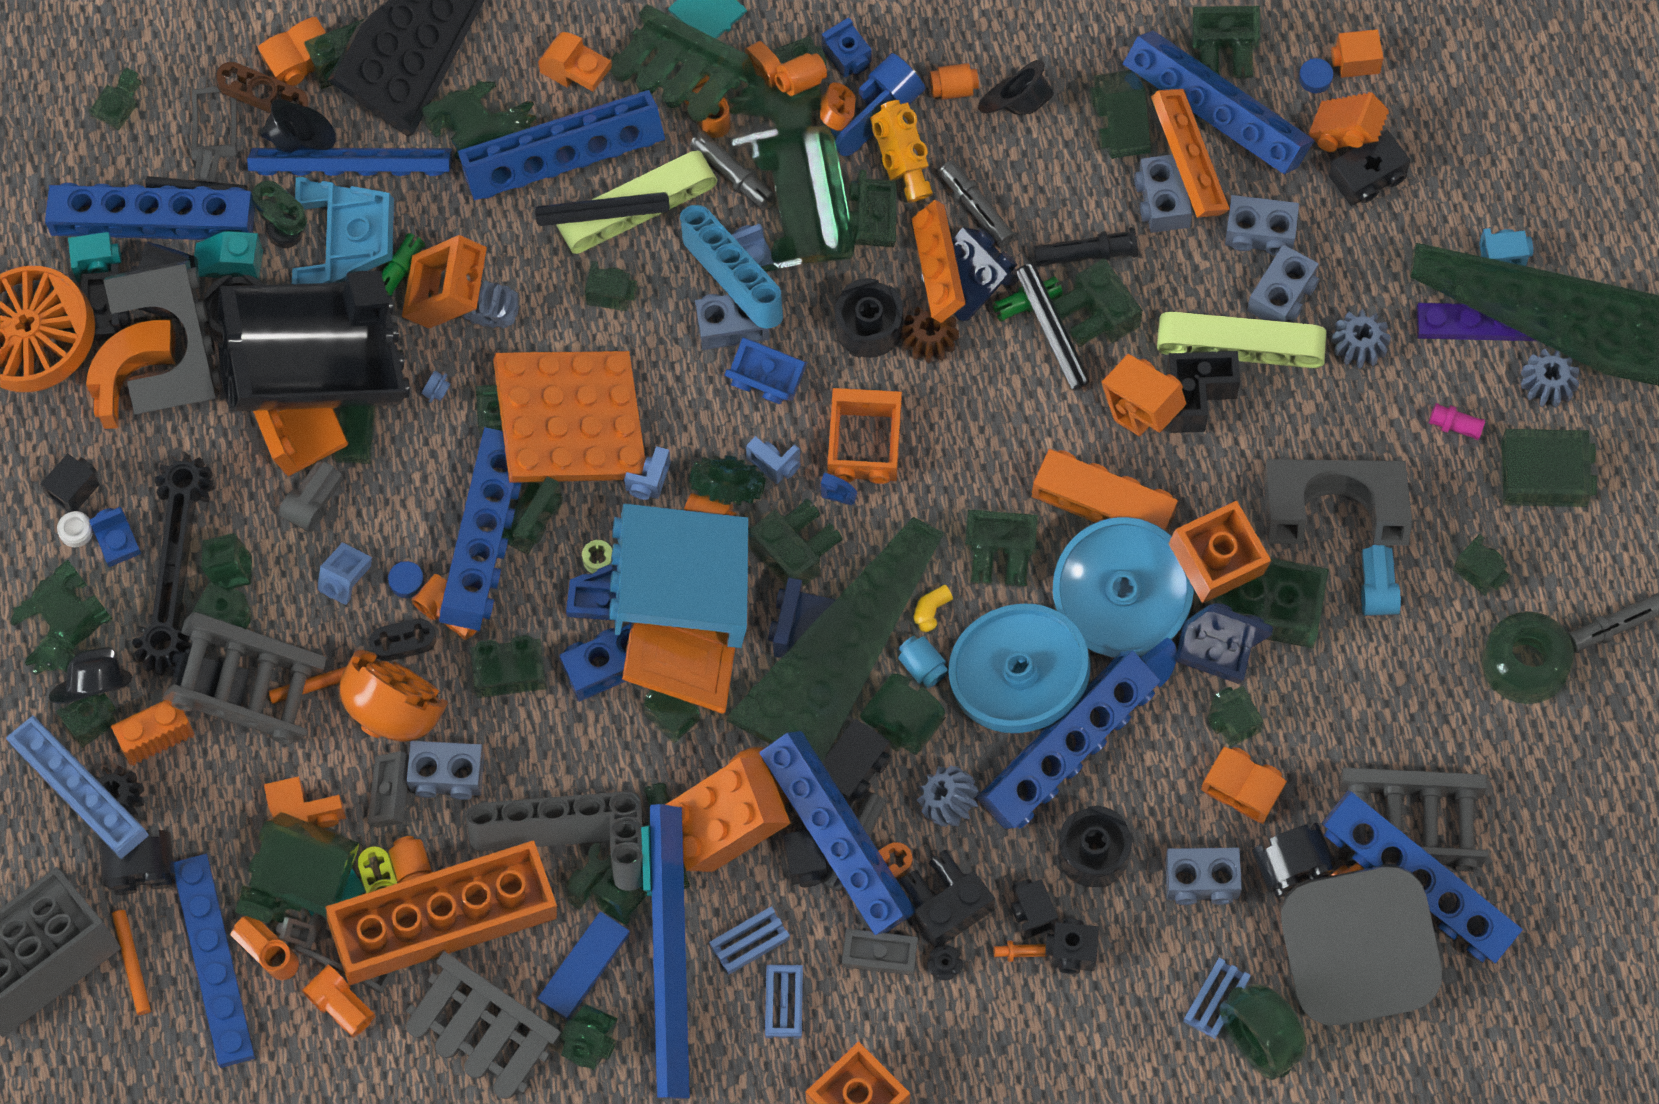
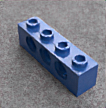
(588, 679)

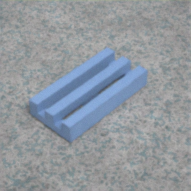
(722, 955)
(1232, 971)
(783, 1031)

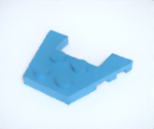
(357, 229)

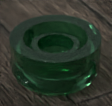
(1523, 682)
(1264, 1029)

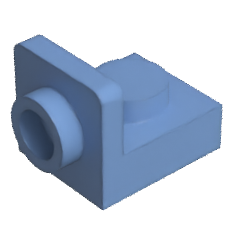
(753, 241)
(768, 459)
(652, 477)
(342, 572)

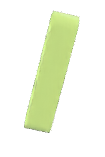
(679, 178)
(1253, 338)

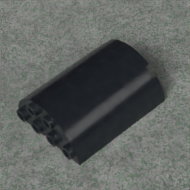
(299, 351)

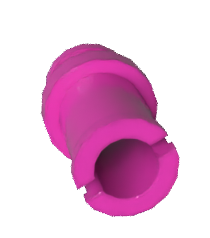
(1456, 421)

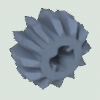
(495, 306)
(1370, 347)
(1552, 389)
(948, 796)

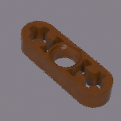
(256, 78)

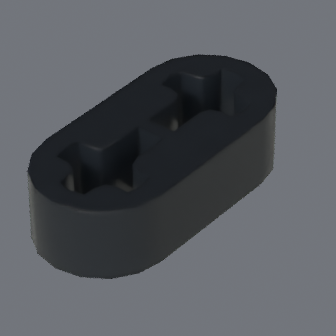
(402, 631)

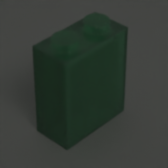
(1547, 467)
(302, 863)

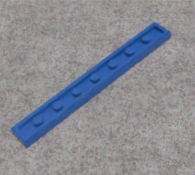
(669, 952)

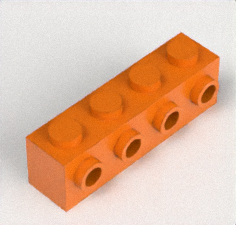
(1097, 494)

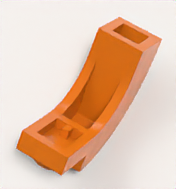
(120, 356)

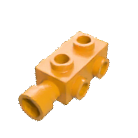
(896, 145)

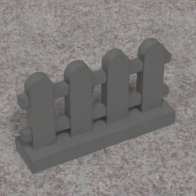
(467, 1017)

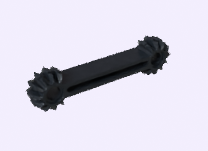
(173, 561)

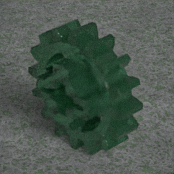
(727, 480)

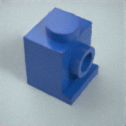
(836, 44)

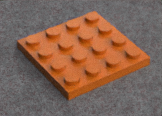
(569, 415)

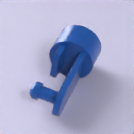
(887, 82)

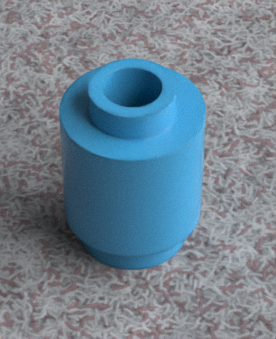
(922, 661)

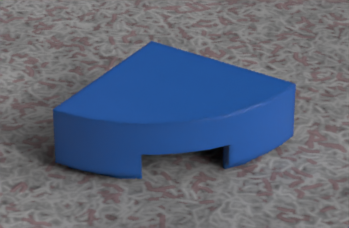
(837, 489)
(1161, 660)

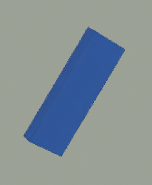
(583, 966)

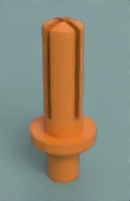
(1025, 950)

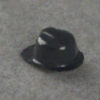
(1020, 93)
(296, 127)
(90, 674)

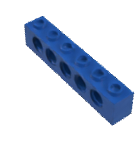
(1219, 102)
(546, 139)
(132, 221)
(459, 605)
(1001, 794)
(837, 832)
(1498, 929)

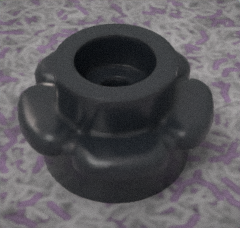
(941, 971)

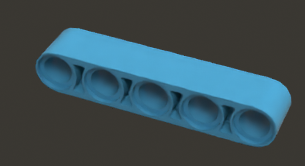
(731, 266)

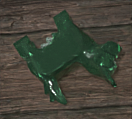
(782, 109)
(472, 120)
(67, 617)

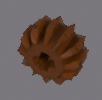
(936, 344)

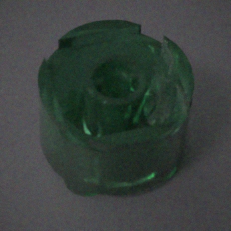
(904, 714)

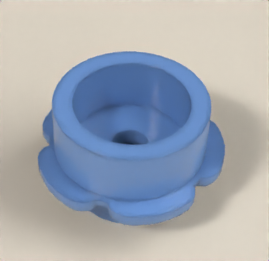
(436, 387)

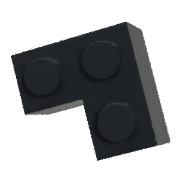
(1203, 378)

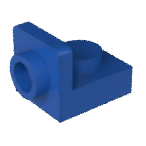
(114, 536)

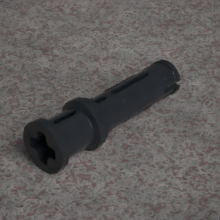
(1100, 247)

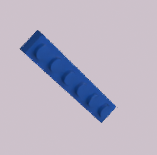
(364, 160)
(213, 961)

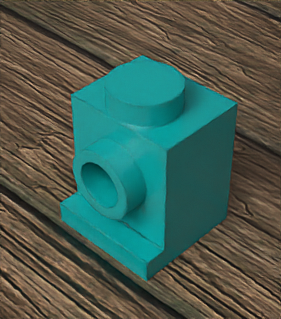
(93, 254)

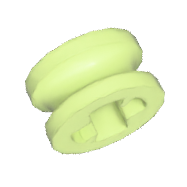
(596, 545)

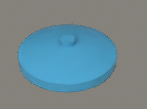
(1122, 586)
(1019, 668)

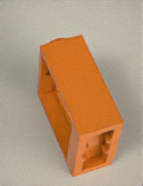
(459, 296)
(864, 403)

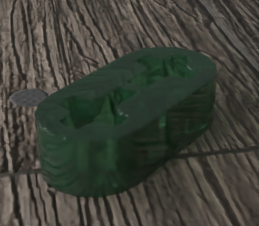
(284, 202)

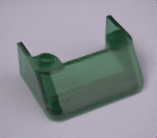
(807, 195)

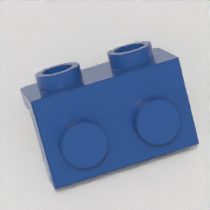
(766, 370)

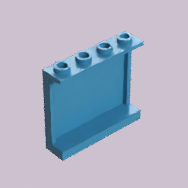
(680, 570)

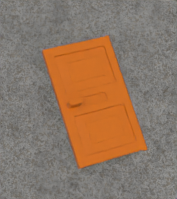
(681, 663)

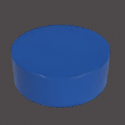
(1316, 75)
(406, 579)

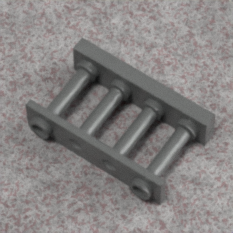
(269, 655)
(1430, 788)

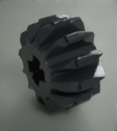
(125, 785)

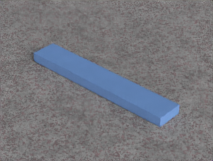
(77, 787)

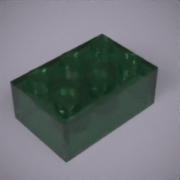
(1286, 598)

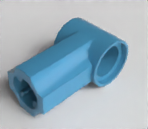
(1379, 592)

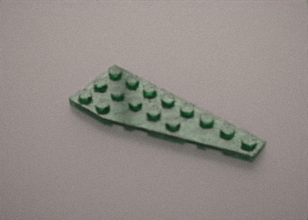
(1582, 318)

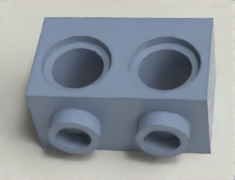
(1166, 193)
(1262, 216)
(1278, 285)
(731, 328)
(447, 760)
(1201, 865)

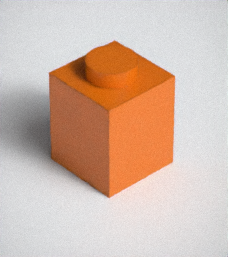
(1358, 53)

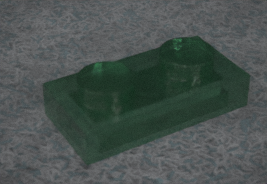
(358, 428)

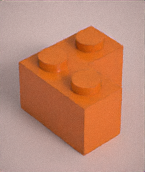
(1142, 395)

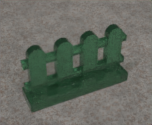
(705, 57)

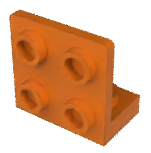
(300, 436)

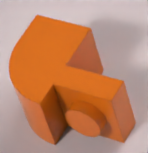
(572, 61)
(289, 798)

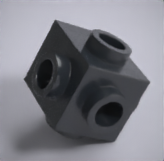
(1073, 946)

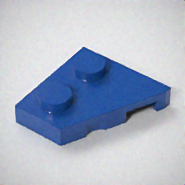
(591, 595)

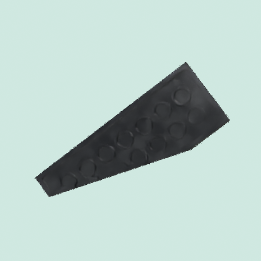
(403, 56)

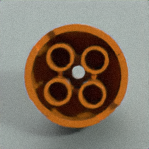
(385, 704)

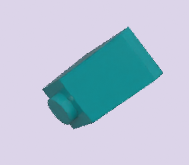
(229, 255)

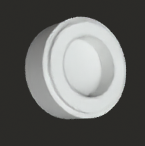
(74, 529)

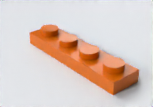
(1190, 153)
(938, 261)

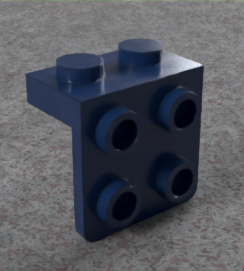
(980, 269)
(796, 615)
(1220, 641)

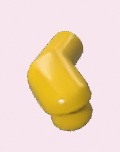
(927, 607)

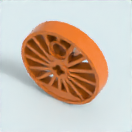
(39, 321)

